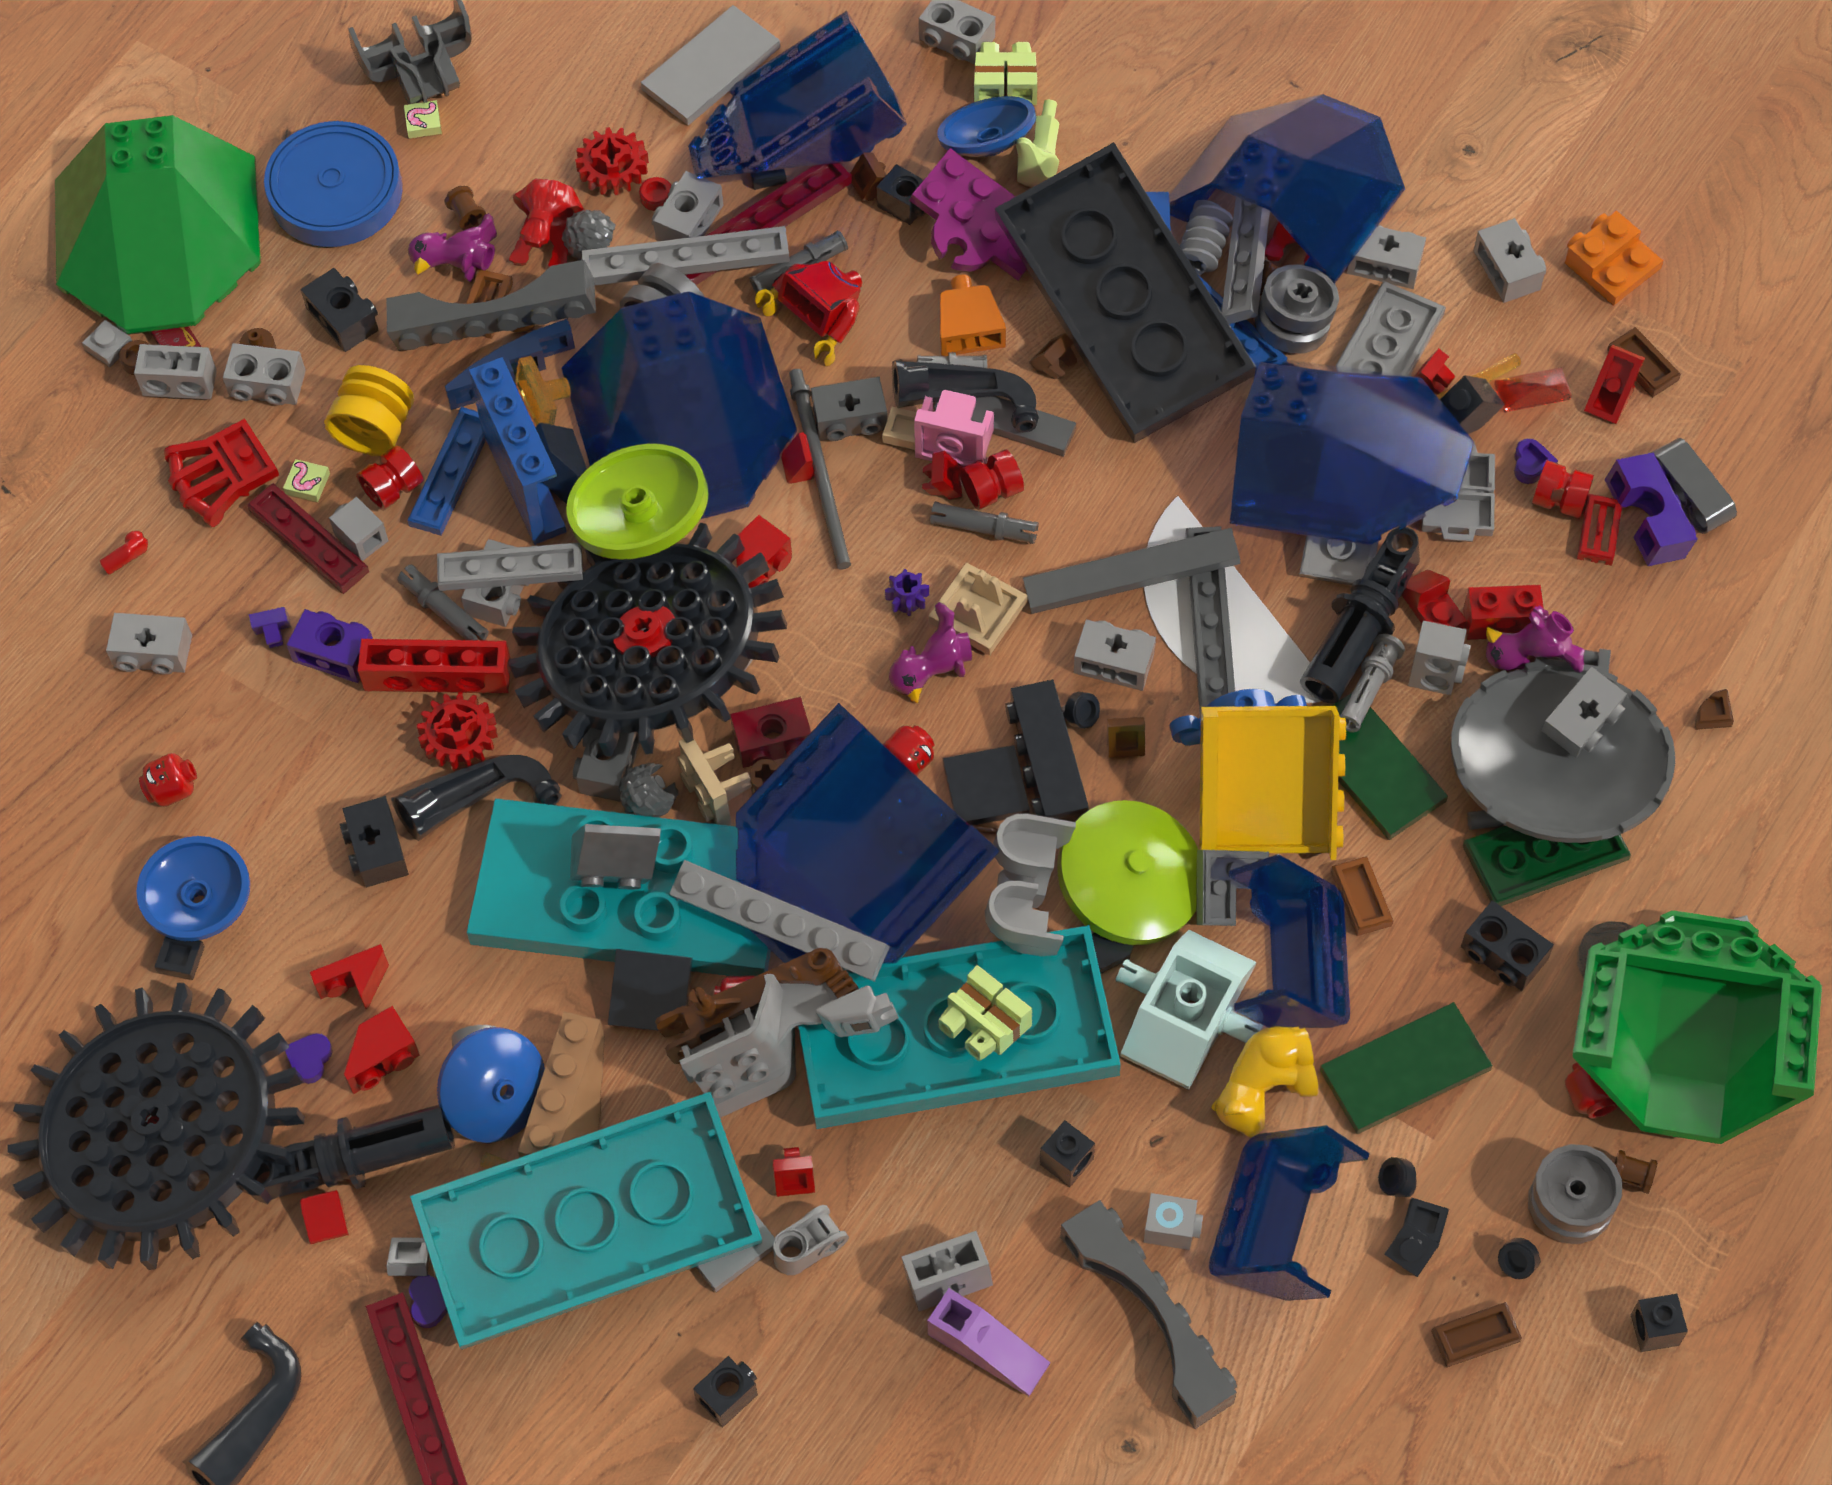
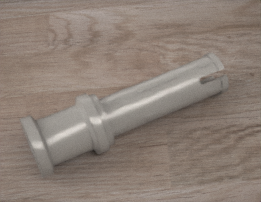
(1375, 671)

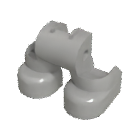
(1028, 858)

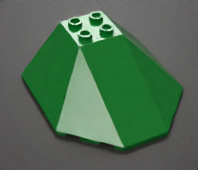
(155, 223)
(1698, 1026)

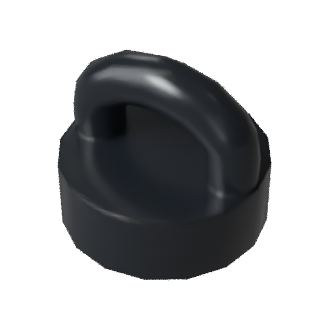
(1081, 710)
(1397, 1177)
(1518, 1258)

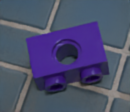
(310, 641)

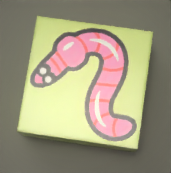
(422, 119)
(306, 480)

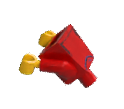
(820, 298)

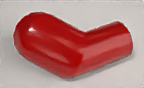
(134, 546)

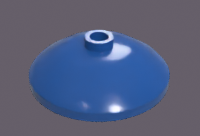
(987, 126)
(189, 870)
(473, 1080)

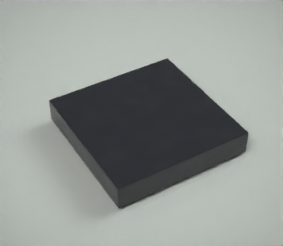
(986, 785)
(647, 987)

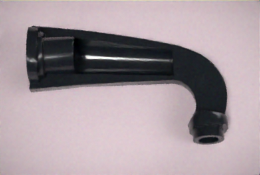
(919, 379)
(441, 799)
(239, 1442)

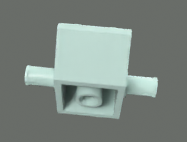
(1177, 1035)

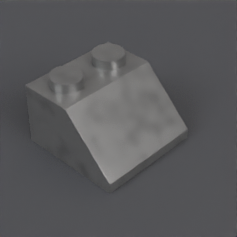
(614, 855)

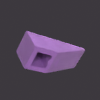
(986, 1342)

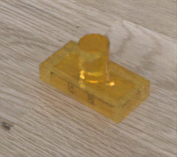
(540, 394)

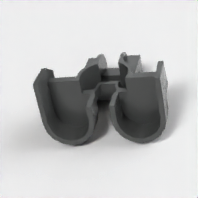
(425, 73)

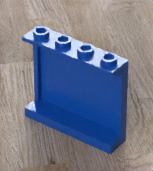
(516, 449)

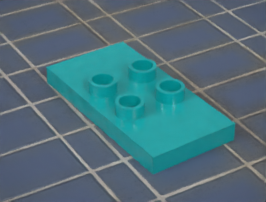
(534, 907)
(920, 1068)
(585, 1220)

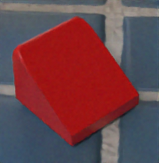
(798, 460)
(324, 1216)

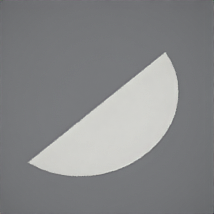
(1260, 646)

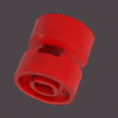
(995, 478)
(385, 481)
(1575, 492)

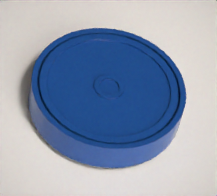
(333, 183)

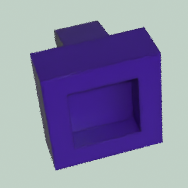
(271, 623)

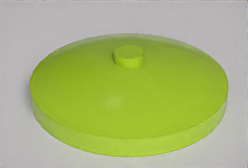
(637, 501)
(1130, 872)

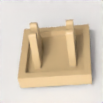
(981, 607)
(700, 777)

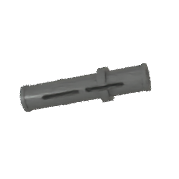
(809, 255)
(985, 523)
(430, 597)

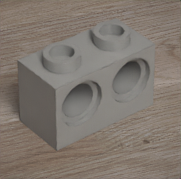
(956, 28)
(265, 369)
(175, 371)
(496, 611)
(1439, 658)

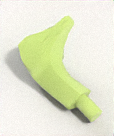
(1038, 159)

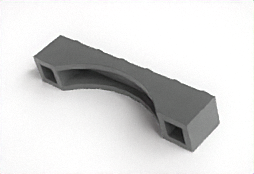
(557, 294)
(1103, 1248)

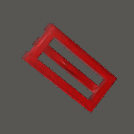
(1595, 553)

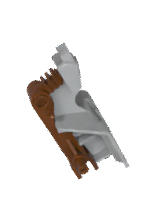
(746, 1035)

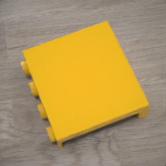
(1271, 779)

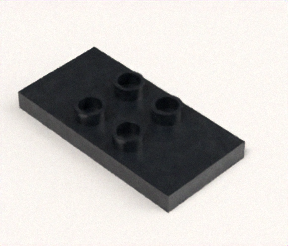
(1124, 292)

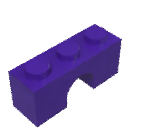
(1643, 484)

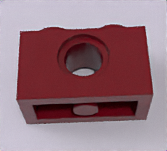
(754, 724)

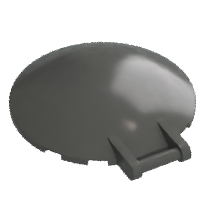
(1539, 785)

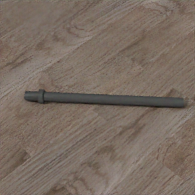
(800, 393)

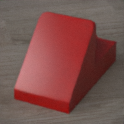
(1614, 384)
(1430, 599)
(360, 970)

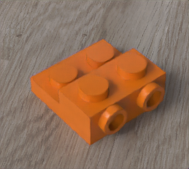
(1612, 257)

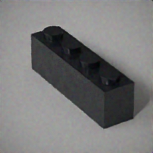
(1047, 752)

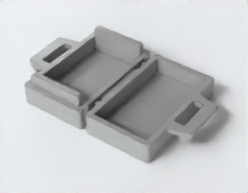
(1475, 504)

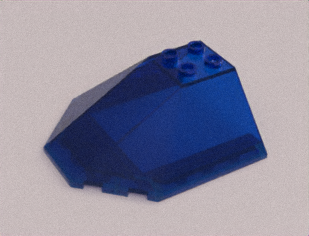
(802, 108)
(1312, 165)
(689, 380)
(1343, 452)
(856, 839)

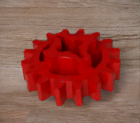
(595, 165)
(475, 731)

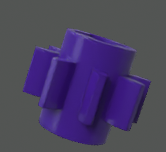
(904, 601)

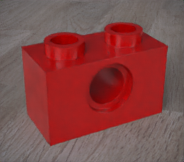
(1499, 608)

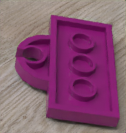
(964, 212)

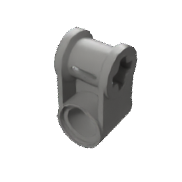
(815, 1238)

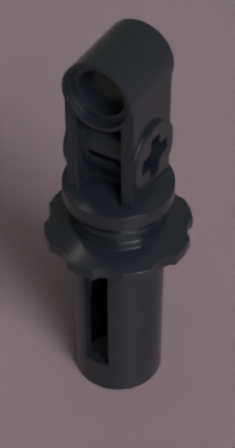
(1362, 616)
(359, 1151)

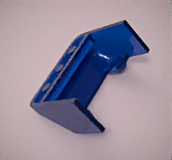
(1306, 946)
(1269, 1206)

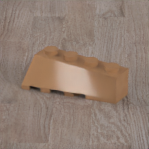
(570, 1086)

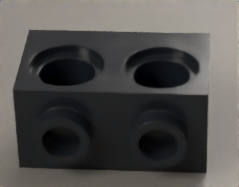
(1513, 939)

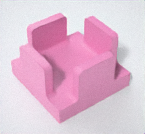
(952, 429)

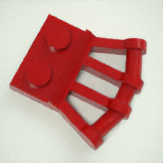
(242, 463)

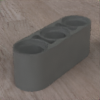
(1700, 493)

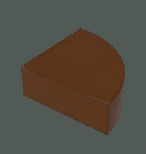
(1715, 712)

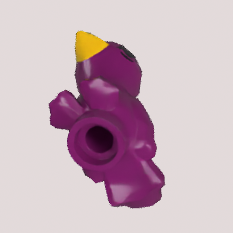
(463, 250)
(1543, 638)
(941, 654)

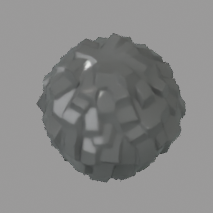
(587, 231)
(644, 793)

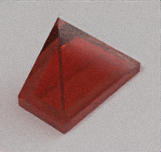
(1533, 389)

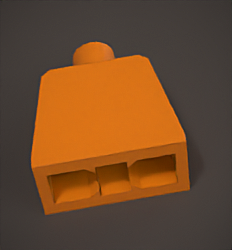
(969, 318)

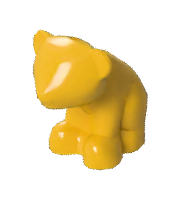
(1267, 1060)

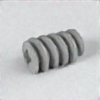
(1206, 235)

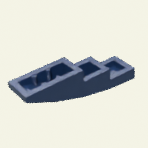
(538, 344)

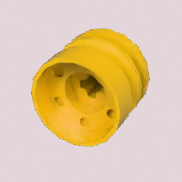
(369, 410)

